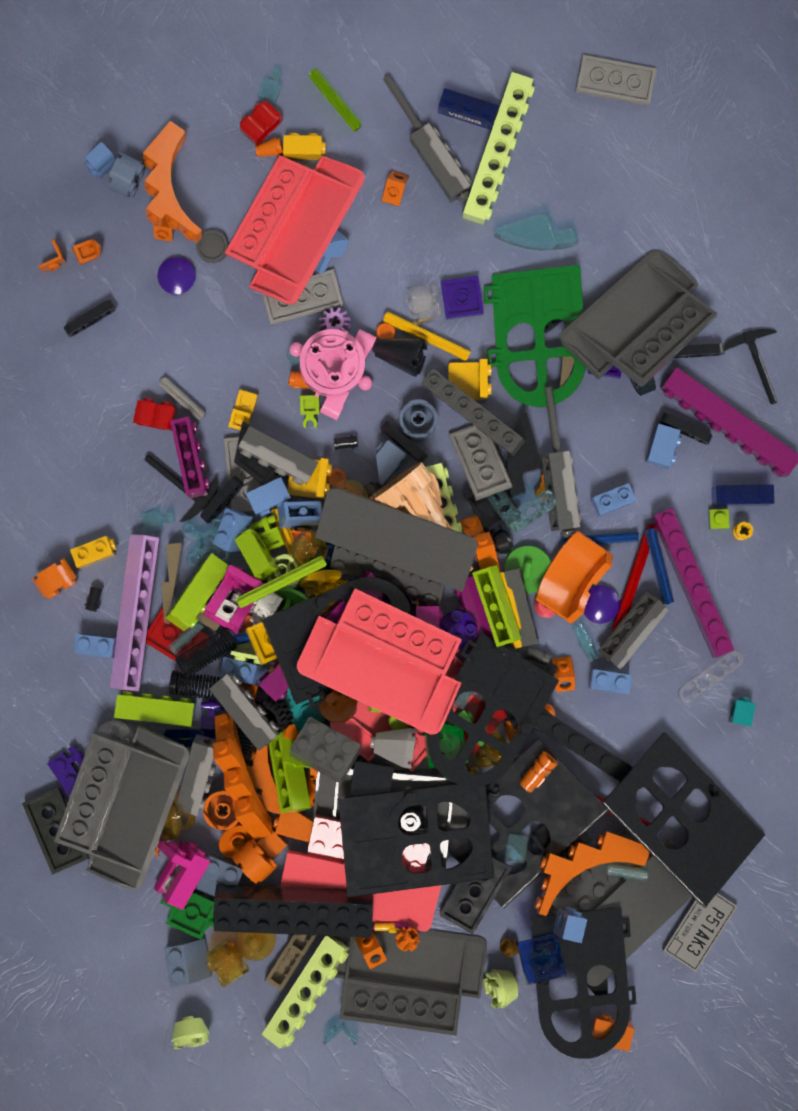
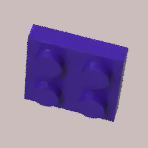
(462, 297)

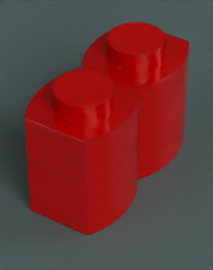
(260, 122)
(154, 415)

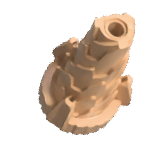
(414, 493)

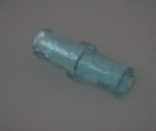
(184, 638)
(585, 642)
(627, 872)

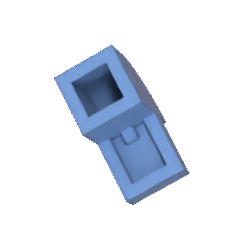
(335, 249)

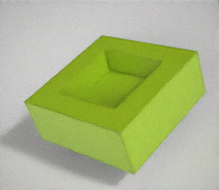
(718, 519)

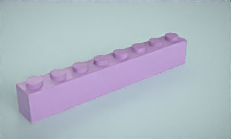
(134, 612)

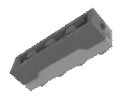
(277, 455)
(633, 630)
(245, 711)
(197, 776)

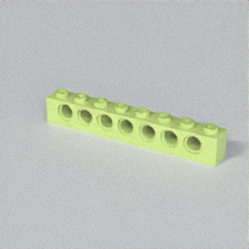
(517, 85)

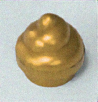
(509, 947)

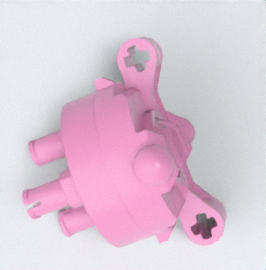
(334, 365)

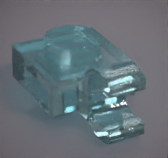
(271, 88)
(153, 521)

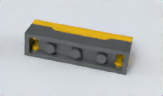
(520, 605)

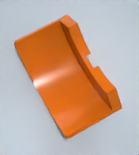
(571, 575)

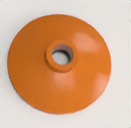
(228, 844)

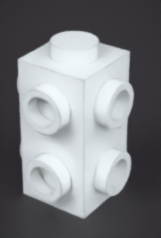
(265, 607)

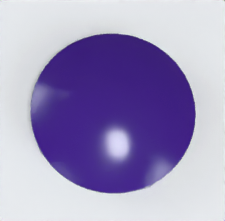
(176, 275)
(602, 604)
(460, 625)

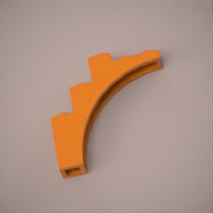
(165, 207)
(237, 782)
(292, 825)
(582, 857)

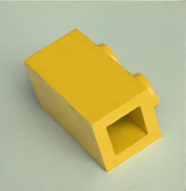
(303, 147)
(93, 552)

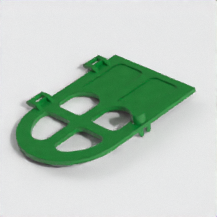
(535, 299)

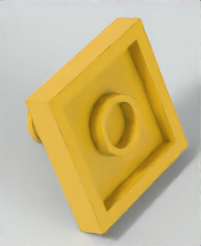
(261, 643)

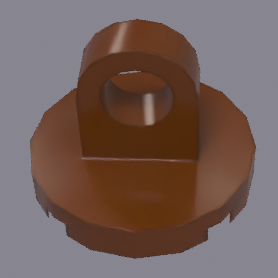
(337, 707)

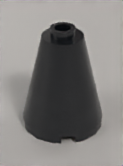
(402, 353)

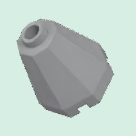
(395, 745)

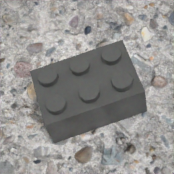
(325, 750)

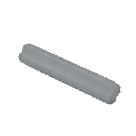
(181, 398)

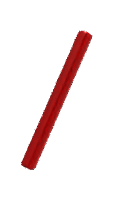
(634, 578)

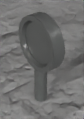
(212, 246)

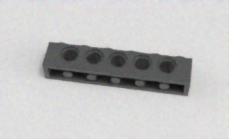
(473, 412)

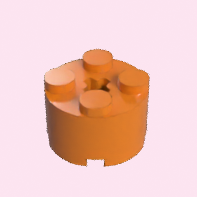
(54, 578)
(212, 811)
(254, 861)

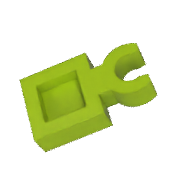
(309, 406)

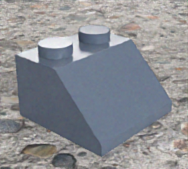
(388, 460)
(219, 872)
(187, 962)

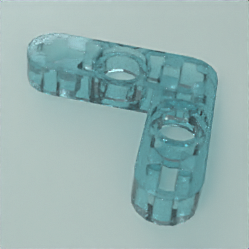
(514, 514)

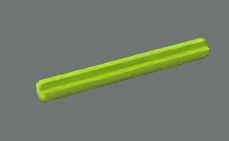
(281, 581)

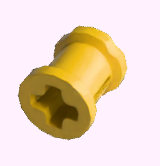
(747, 534)

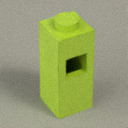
(256, 554)

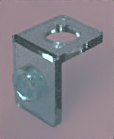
(516, 848)
(332, 1032)

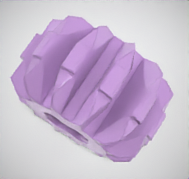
(331, 317)

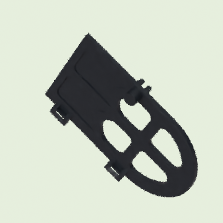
(292, 626)
(505, 684)
(600, 946)

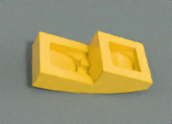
(243, 409)
(318, 578)

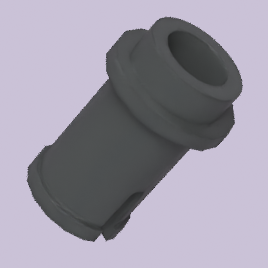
(538, 655)

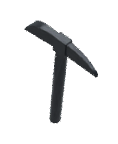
(749, 338)
(201, 501)

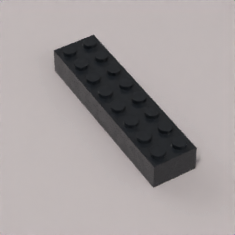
(292, 911)

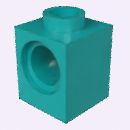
(742, 711)

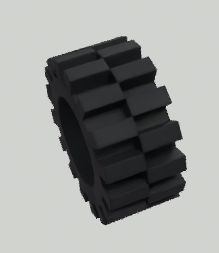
(277, 712)

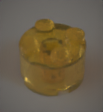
(226, 962)

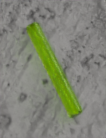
(335, 100)

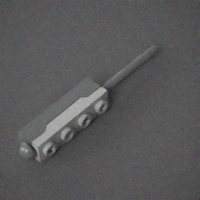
(434, 153)
(560, 478)

